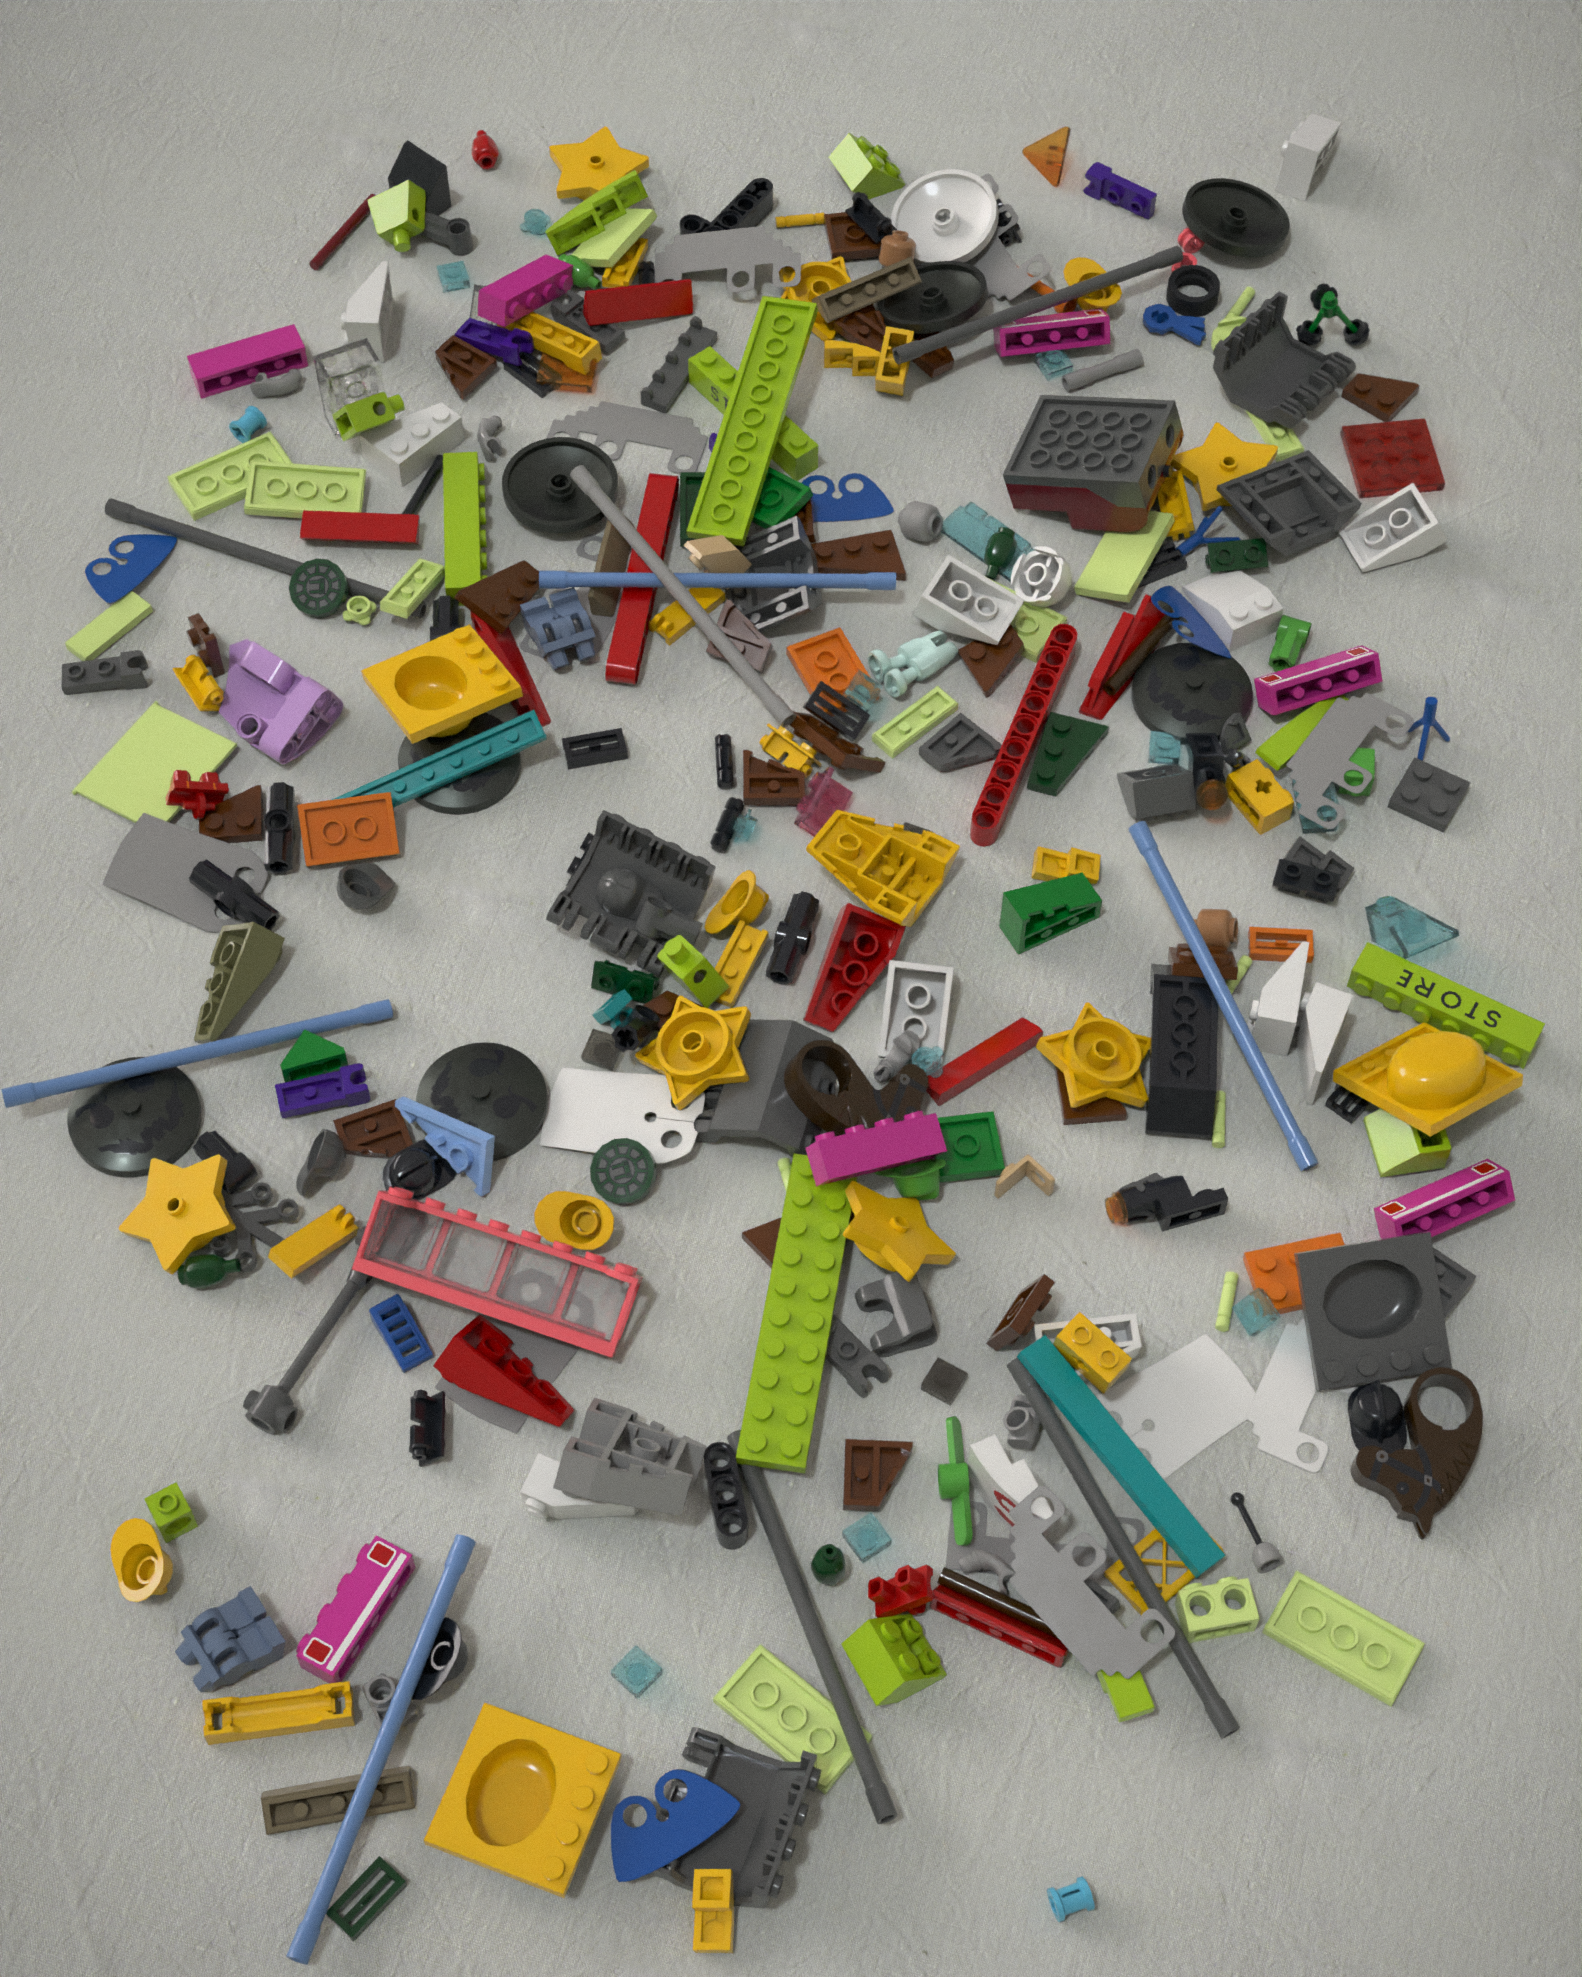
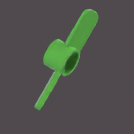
(954, 1483)

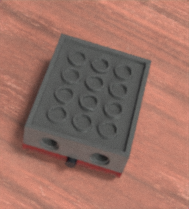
(1095, 459)

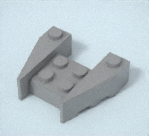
(628, 1461)

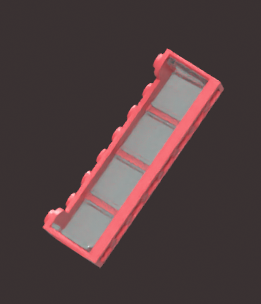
(497, 1271)

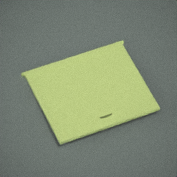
(140, 765)

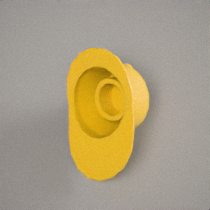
(1082, 269)
(741, 902)
(574, 1220)
(139, 1561)

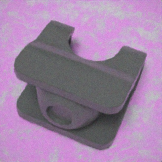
(912, 1317)

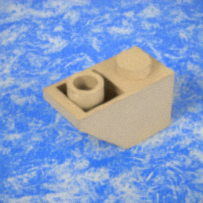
(716, 555)

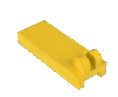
(627, 267)
(1174, 500)
(675, 621)
(739, 960)
(314, 1241)

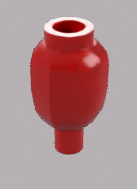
(484, 150)

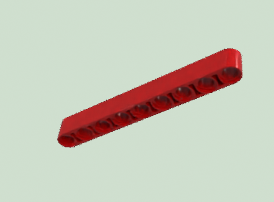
(638, 603)
(1023, 735)

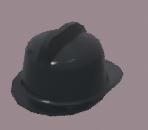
(418, 1170)
(1377, 1417)
(444, 1662)

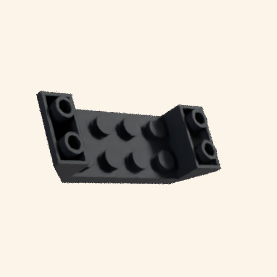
(1181, 1055)

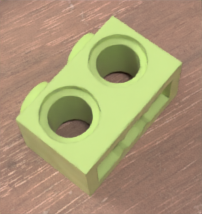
(1220, 1619)

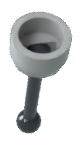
(1265, 1555)

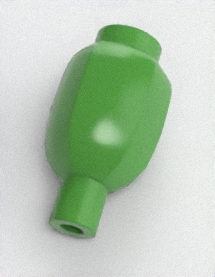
(582, 273)

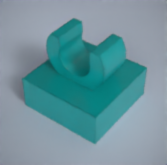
(613, 1008)

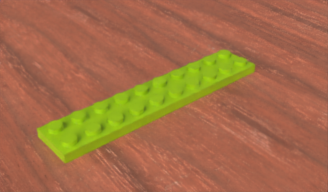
(752, 420)
(795, 1323)

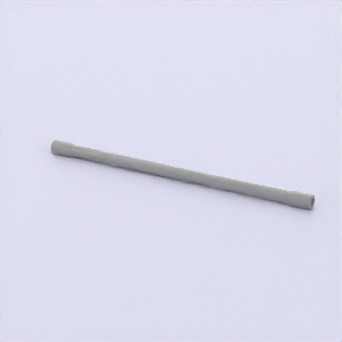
(772, 701)

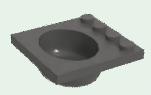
(1372, 1310)

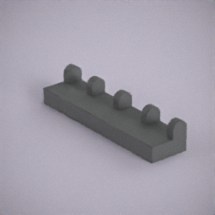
(674, 373)

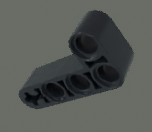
(742, 212)

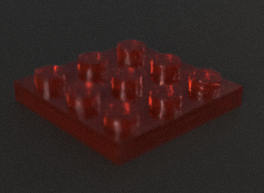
(1392, 456)

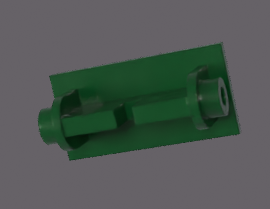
(1236, 555)
(615, 978)

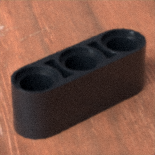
(725, 1511)

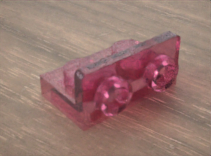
(822, 802)

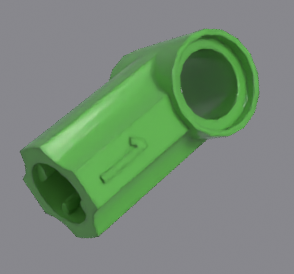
(1290, 638)

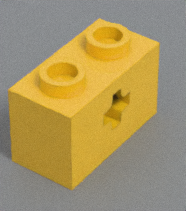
(890, 375)
(1259, 796)
(1092, 1352)

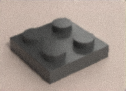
(1428, 794)

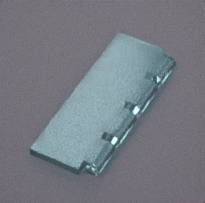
(972, 531)

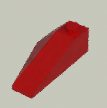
(851, 963)
(485, 1364)

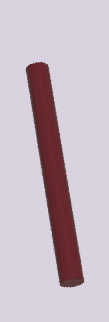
(341, 234)

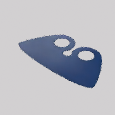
(859, 505)
(144, 558)
(1203, 633)
(657, 1842)

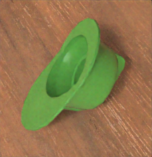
(917, 1179)

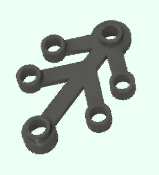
(251, 1222)

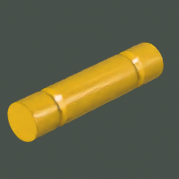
(799, 220)

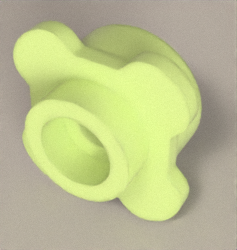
(357, 604)

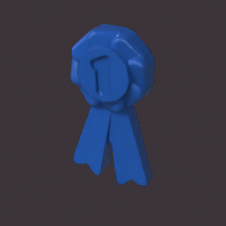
(1163, 319)

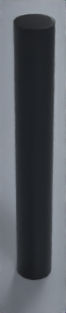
(425, 486)

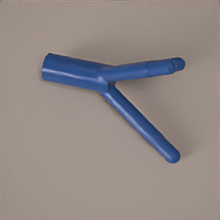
(1198, 538)
(1428, 720)

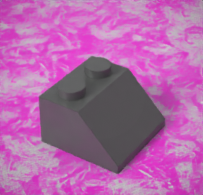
(1157, 791)

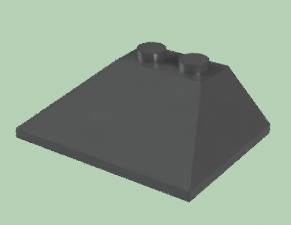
(1292, 502)
(777, 550)

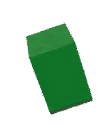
(312, 1057)

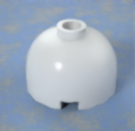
(1041, 577)

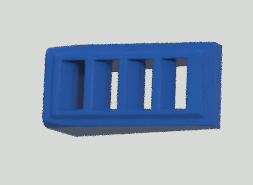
(390, 1314)

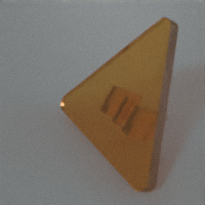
(1049, 154)

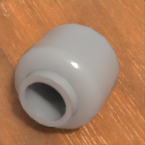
(920, 521)

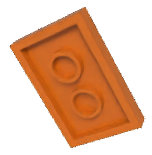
(828, 660)
(348, 829)
(1277, 1273)

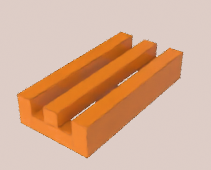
(1280, 949)

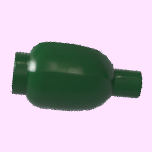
(999, 551)
(206, 1270)
(828, 1565)

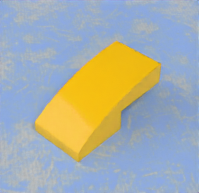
(851, 355)
(1052, 864)
(713, 1911)

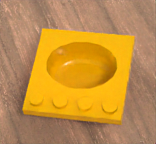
(441, 684)
(1428, 1077)
(523, 1800)

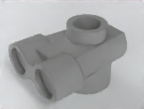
(1022, 1423)
(383, 1685)

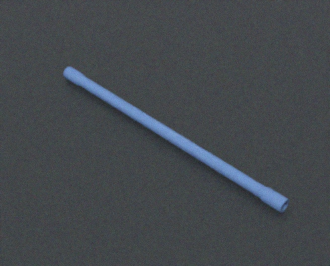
(868, 581)
(31, 1092)
(1296, 1140)
(309, 1928)

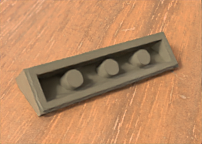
(867, 290)
(611, 558)
(329, 1799)

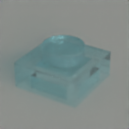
(453, 276)
(1053, 364)
(862, 690)
(1164, 748)
(1256, 1312)
(866, 1537)
(636, 1672)

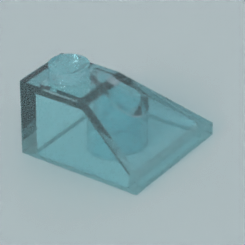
(1405, 928)

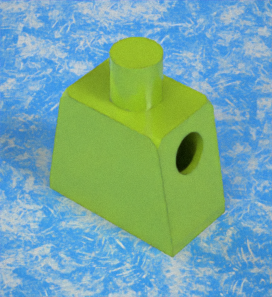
(399, 214)
(367, 414)
(683, 962)

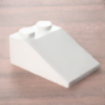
(370, 311)
(1393, 531)
(967, 603)
(1235, 607)
(916, 1001)
(1276, 1012)
(1320, 1025)
(546, 1501)

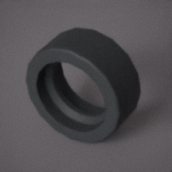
(1189, 305)

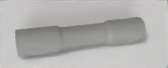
(1087, 375)

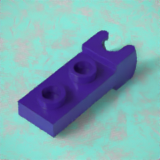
(1119, 191)
(496, 340)
(323, 1091)

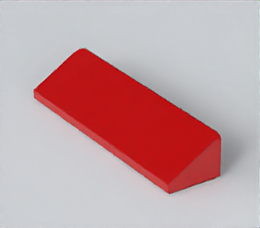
(638, 302)
(360, 527)
(983, 1060)
(999, 1626)

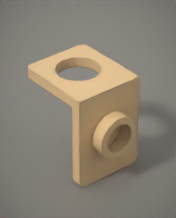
(1025, 1167)

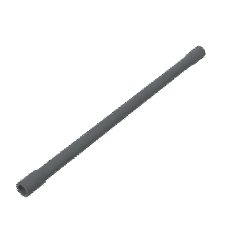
(919, 347)
(132, 514)
(1214, 1705)
(875, 1788)

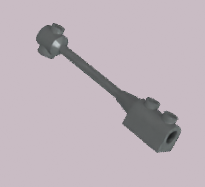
(273, 1406)

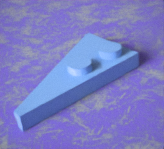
(461, 1144)

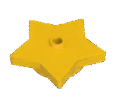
(593, 164)
(816, 280)
(1219, 461)
(698, 1049)
(1098, 1059)
(180, 1210)
(893, 1232)

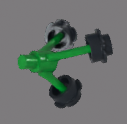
(1326, 303)

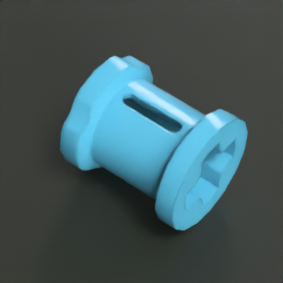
(248, 424)
(1070, 1899)

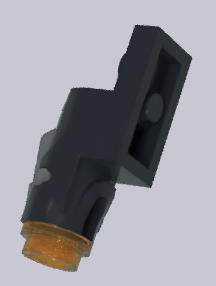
(1207, 766)
(1167, 1200)

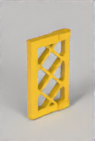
(1127, 1589)

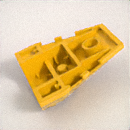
(884, 865)

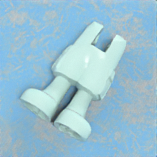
(921, 657)

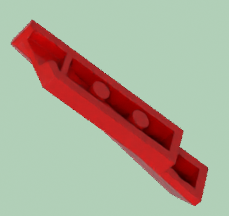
(1123, 641)
(509, 655)

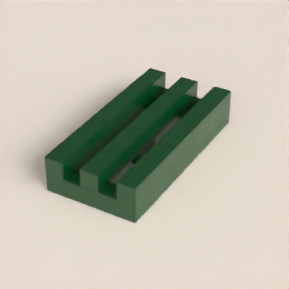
(367, 1876)

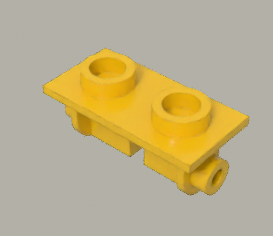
(199, 685)
(780, 743)

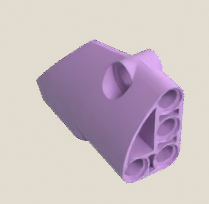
(283, 704)

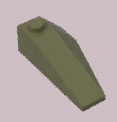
(241, 962)

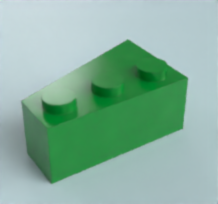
(1047, 910)

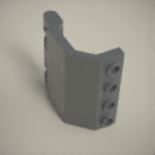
(1272, 371)
(668, 867)
(762, 1104)
(760, 1831)

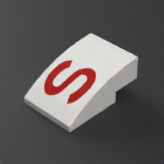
(1003, 1483)

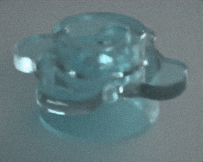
(535, 222)
(744, 826)
(934, 1055)

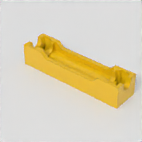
(559, 341)
(278, 1713)

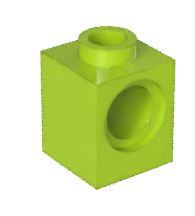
(171, 1512)

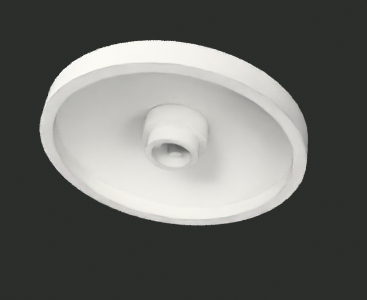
(947, 215)

